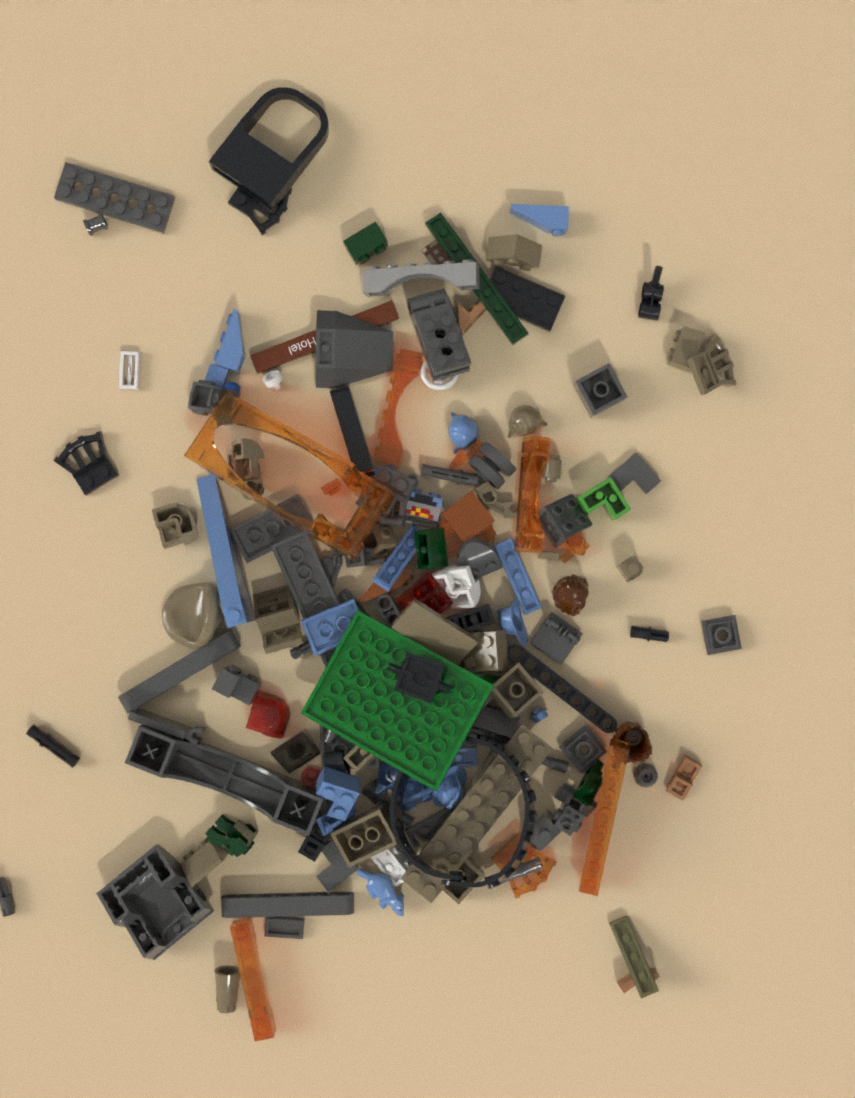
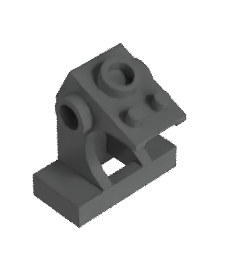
(571, 812)

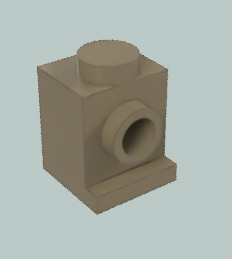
(630, 568)

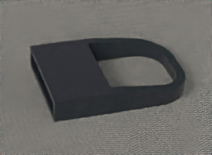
(257, 167)

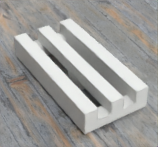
(129, 386)

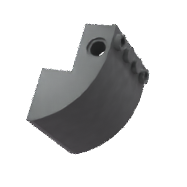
(155, 902)

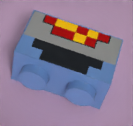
(424, 506)

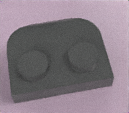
(479, 556)

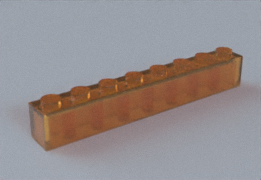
(604, 817)

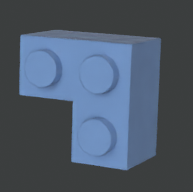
(339, 790)

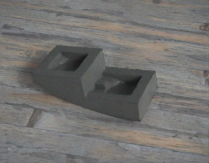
(365, 558)

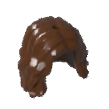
(564, 592)
(639, 744)

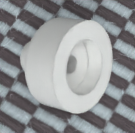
(273, 379)

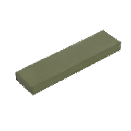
(634, 957)

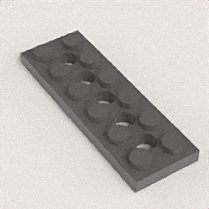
(110, 185)

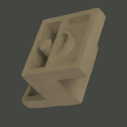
(277, 619)

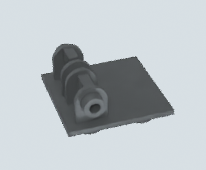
(556, 638)

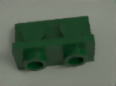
(589, 784)

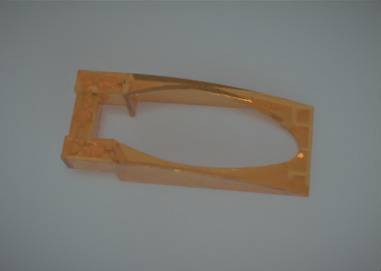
(374, 494)

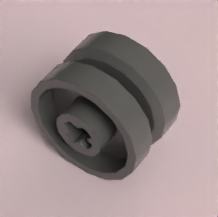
(492, 465)

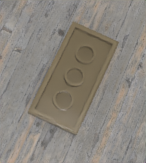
(434, 632)

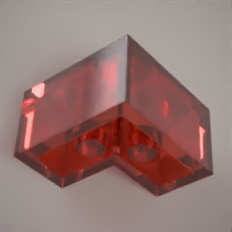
(428, 592)

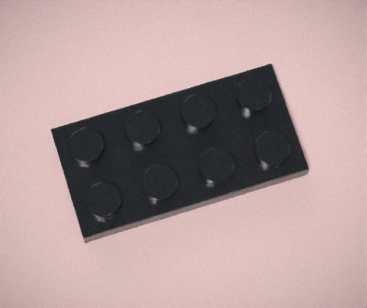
(528, 299)

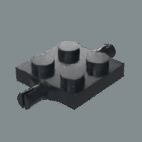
(419, 678)

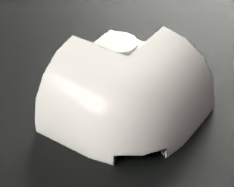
(459, 585)

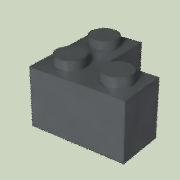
(236, 684)

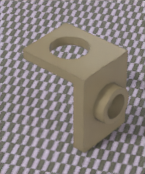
(385, 540)

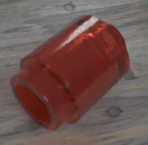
(306, 779)

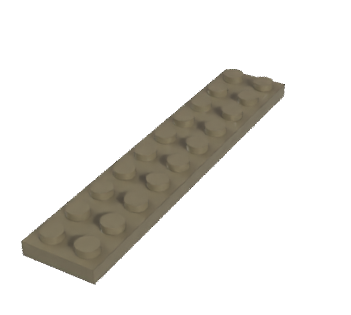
(476, 813)

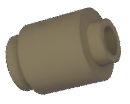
(552, 468)

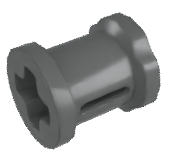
(95, 224)

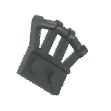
(402, 488)

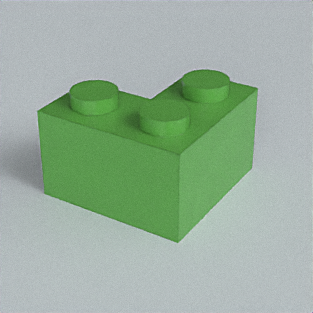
(605, 495)

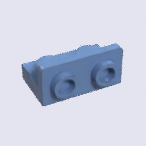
(415, 793)

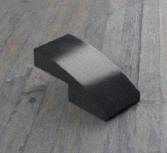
(314, 843)

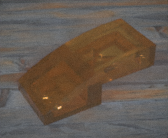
(462, 458)

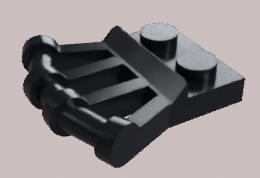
(246, 205)
(94, 474)

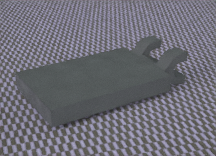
(167, 725)

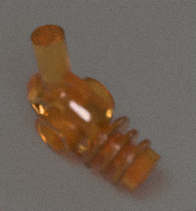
(575, 545)

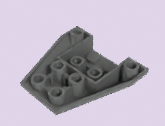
(350, 349)

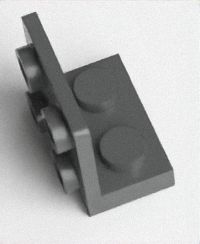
(563, 519)

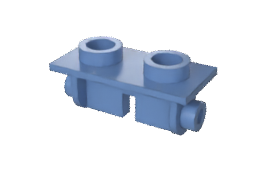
(328, 824)

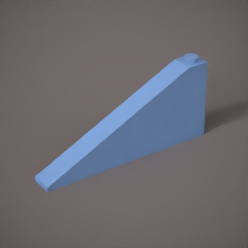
(226, 563)

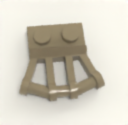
(704, 370)

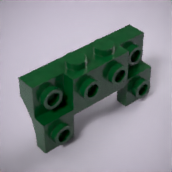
(233, 835)

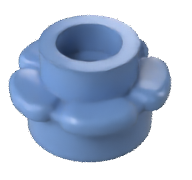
(538, 714)

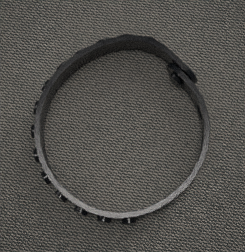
(455, 876)

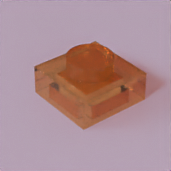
(332, 487)

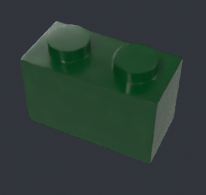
(366, 243)
(431, 548)

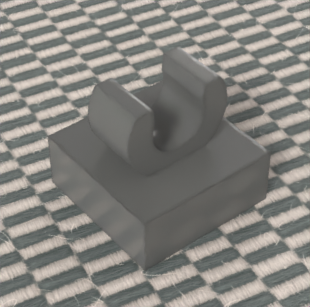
(369, 792)

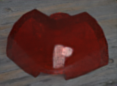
(269, 715)

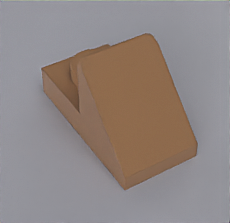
(467, 319)

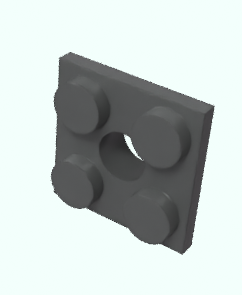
(713, 626)
(580, 737)

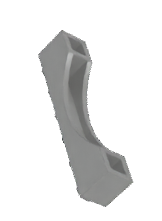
(382, 281)

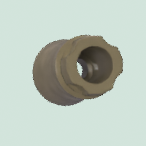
(227, 988)

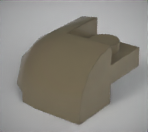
(245, 458)
(175, 525)

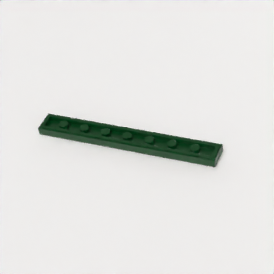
(487, 294)

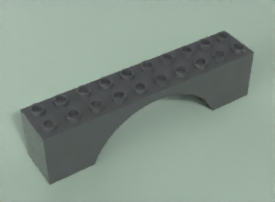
(268, 791)

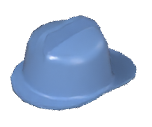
(512, 621)
(451, 789)

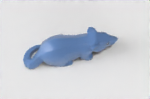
(383, 888)

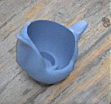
(462, 431)
(386, 777)

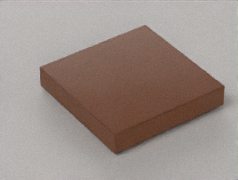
(468, 517)

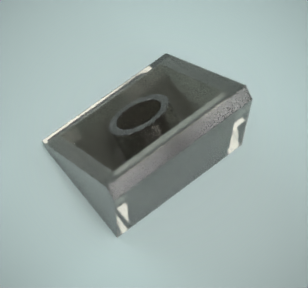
(296, 751)

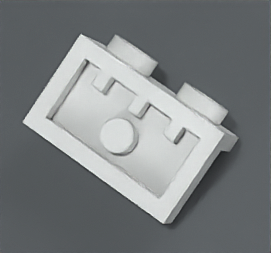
(392, 863)

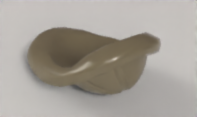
(192, 614)

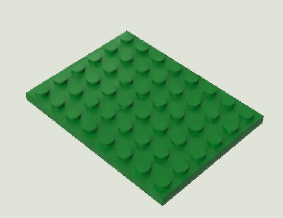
(361, 705)

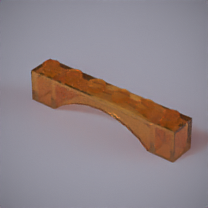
(407, 369)
(528, 525)
(249, 967)

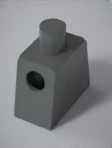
(544, 831)

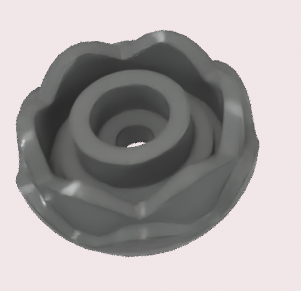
(644, 769)

